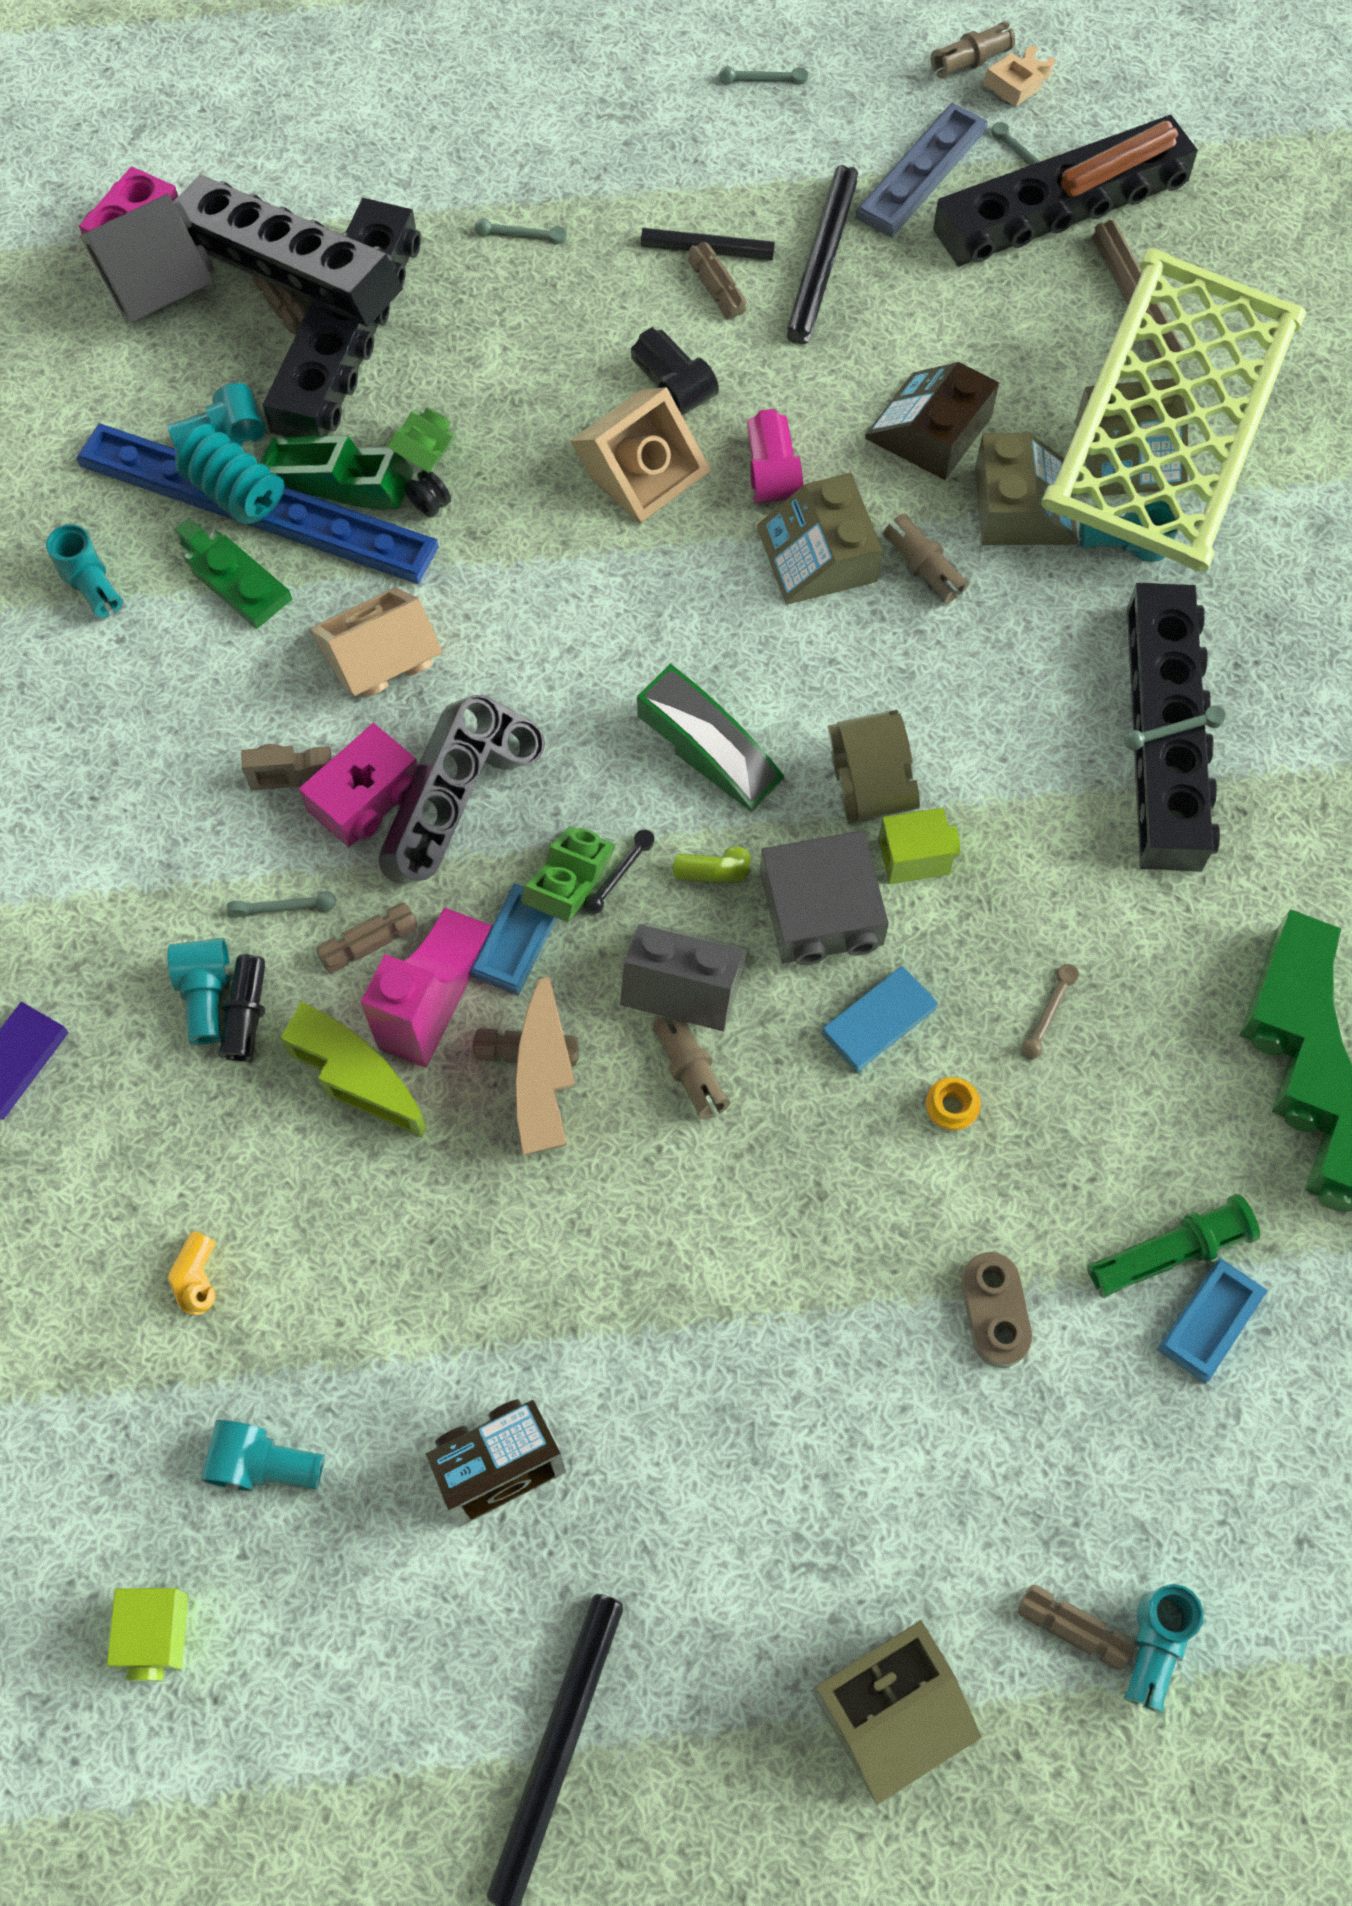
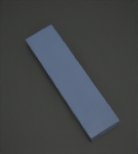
(921, 170)

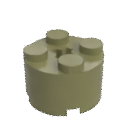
(873, 766)

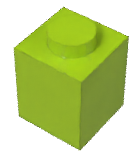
(918, 845)
(147, 1632)

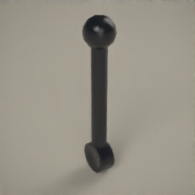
(643, 841)

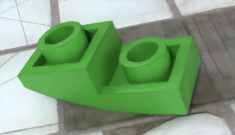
(423, 438)
(569, 873)

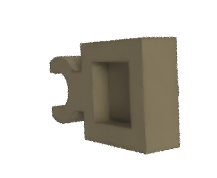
(280, 767)

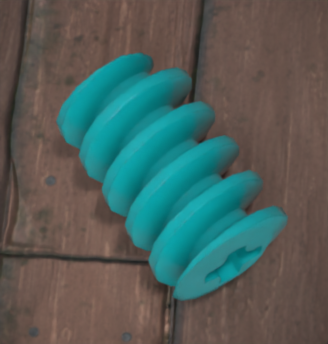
(228, 474)

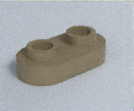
(996, 1308)

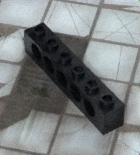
(1032, 202)
(290, 250)
(330, 347)
(1165, 840)

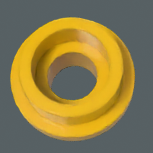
(958, 1089)

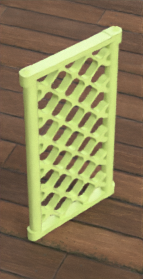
(1241, 298)

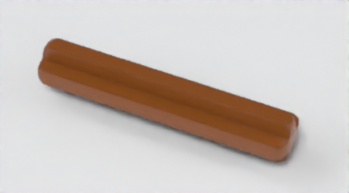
(1119, 158)

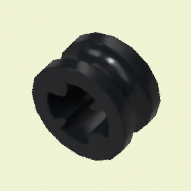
(427, 493)

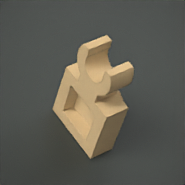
(1018, 78)

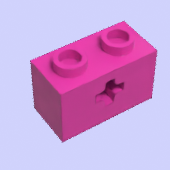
(360, 785)

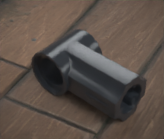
(668, 366)

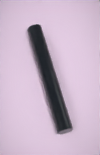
(720, 244)

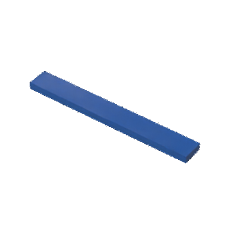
(295, 516)

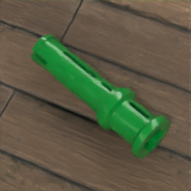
(1196, 1238)

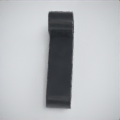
(448, 794)

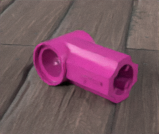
(773, 466)

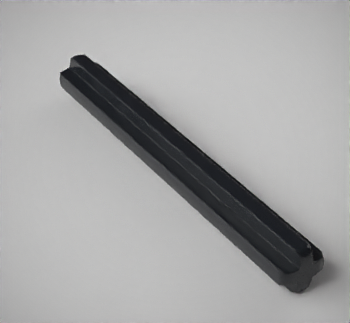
(822, 255)
(555, 1752)

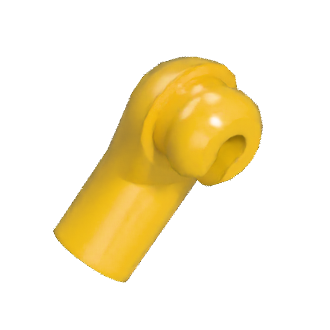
(188, 1278)

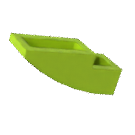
(351, 1068)

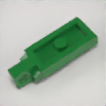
(232, 574)

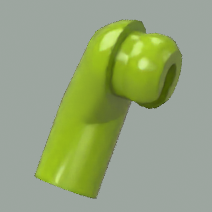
(727, 869)

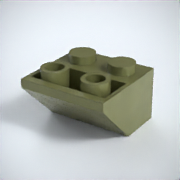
(898, 1712)

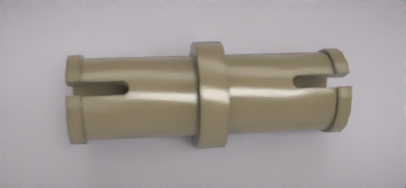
(972, 49)
(925, 558)
(691, 1067)

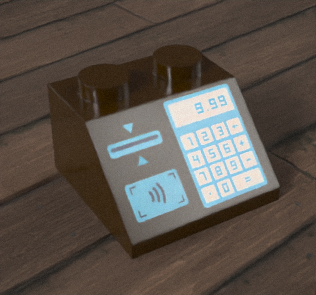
(936, 417)
(495, 1461)

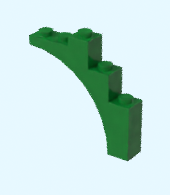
(1297, 1017)

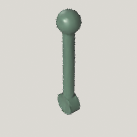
(797, 76)
(1001, 131)
(556, 235)
(1212, 718)
(324, 901)

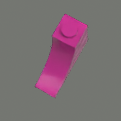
(415, 998)

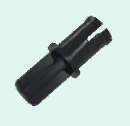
(243, 1009)

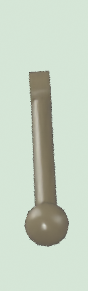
(1067, 976)

